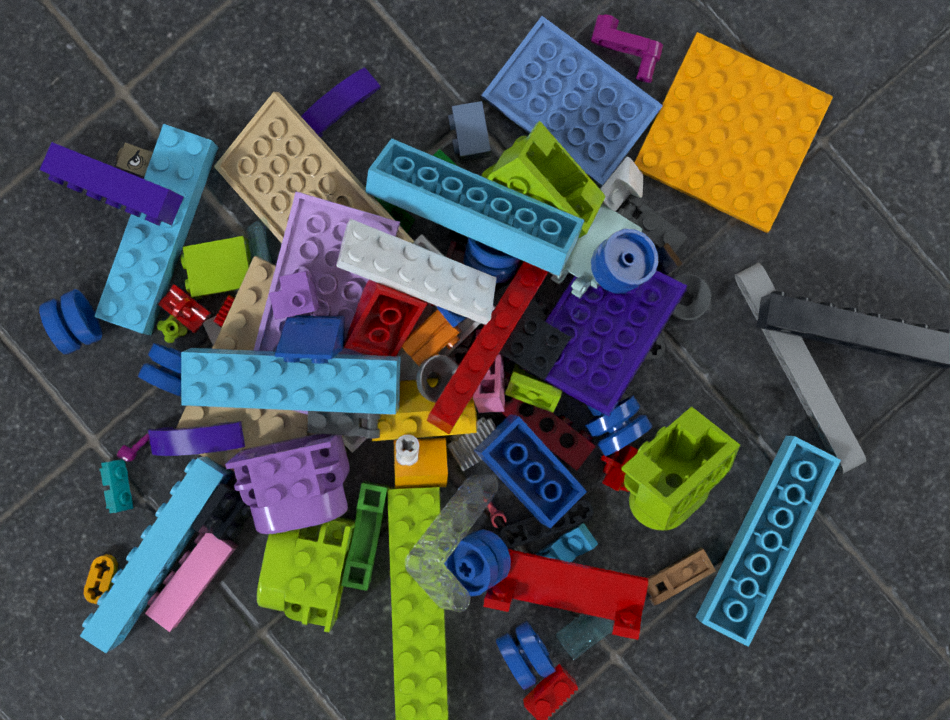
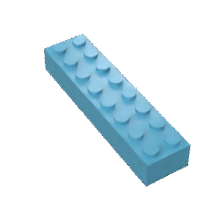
(474, 206)
(152, 251)
(266, 382)
(767, 539)
(155, 555)

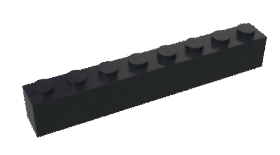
(854, 330)

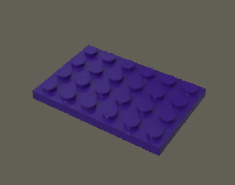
(609, 338)

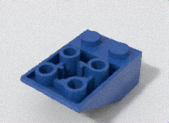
(311, 338)

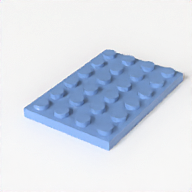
(575, 97)

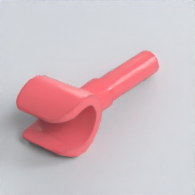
(494, 513)

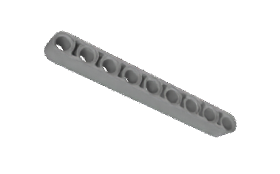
(804, 377)

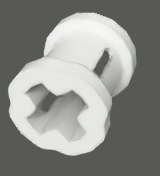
(406, 457)

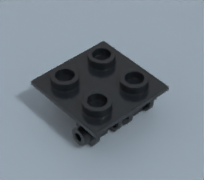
(534, 345)

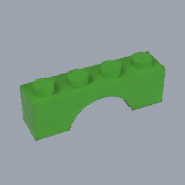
(366, 535)

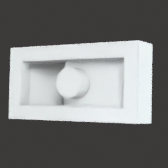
(623, 182)

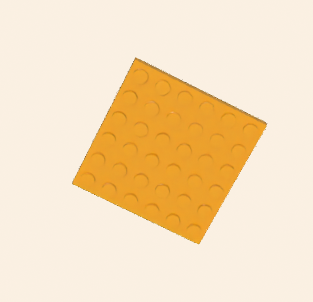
(732, 132)

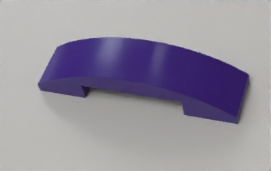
(340, 100)
(196, 439)

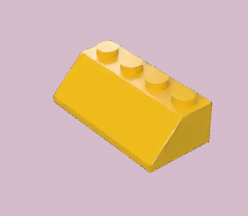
(414, 412)

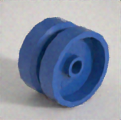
(490, 261)
(624, 261)
(70, 322)
(168, 374)
(620, 428)
(479, 561)
(525, 655)

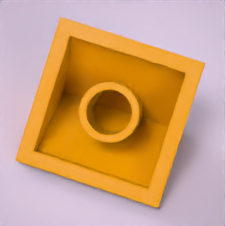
(429, 469)

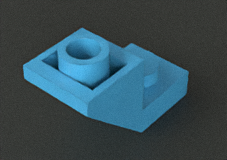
(570, 544)

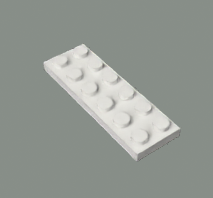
(417, 271)

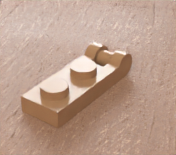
(680, 576)

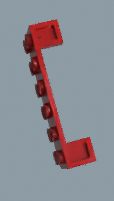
(573, 589)

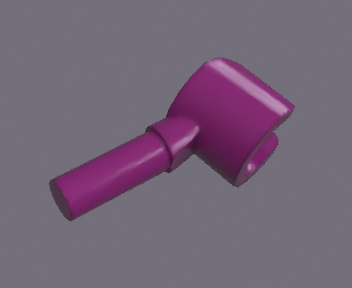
(128, 454)

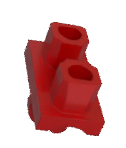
(184, 308)
(614, 475)

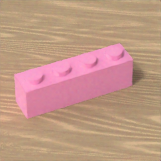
(190, 580)

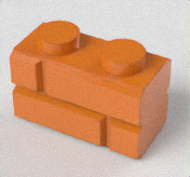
(431, 338)

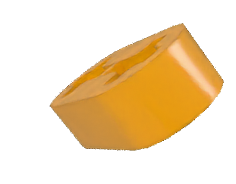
(95, 576)

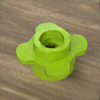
(170, 336)

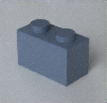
(471, 131)

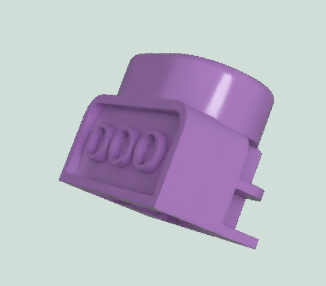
(293, 482)

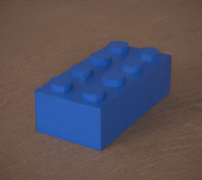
(530, 470)

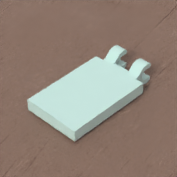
(579, 261)

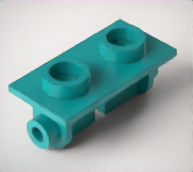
(116, 476)

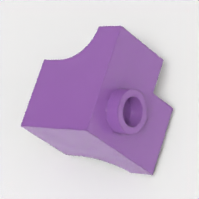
(296, 297)

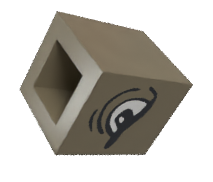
(133, 160)

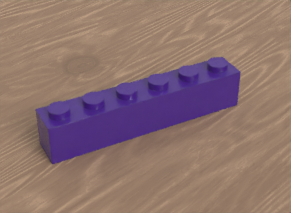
(111, 183)

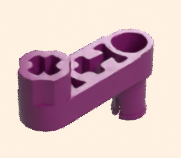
(607, 36)

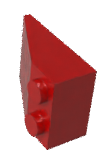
(382, 320)

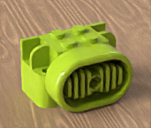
(548, 173)
(678, 470)
(306, 571)

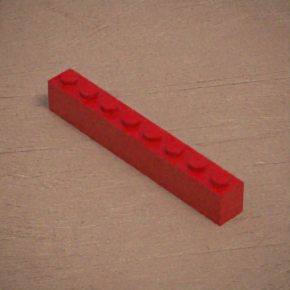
(486, 347)

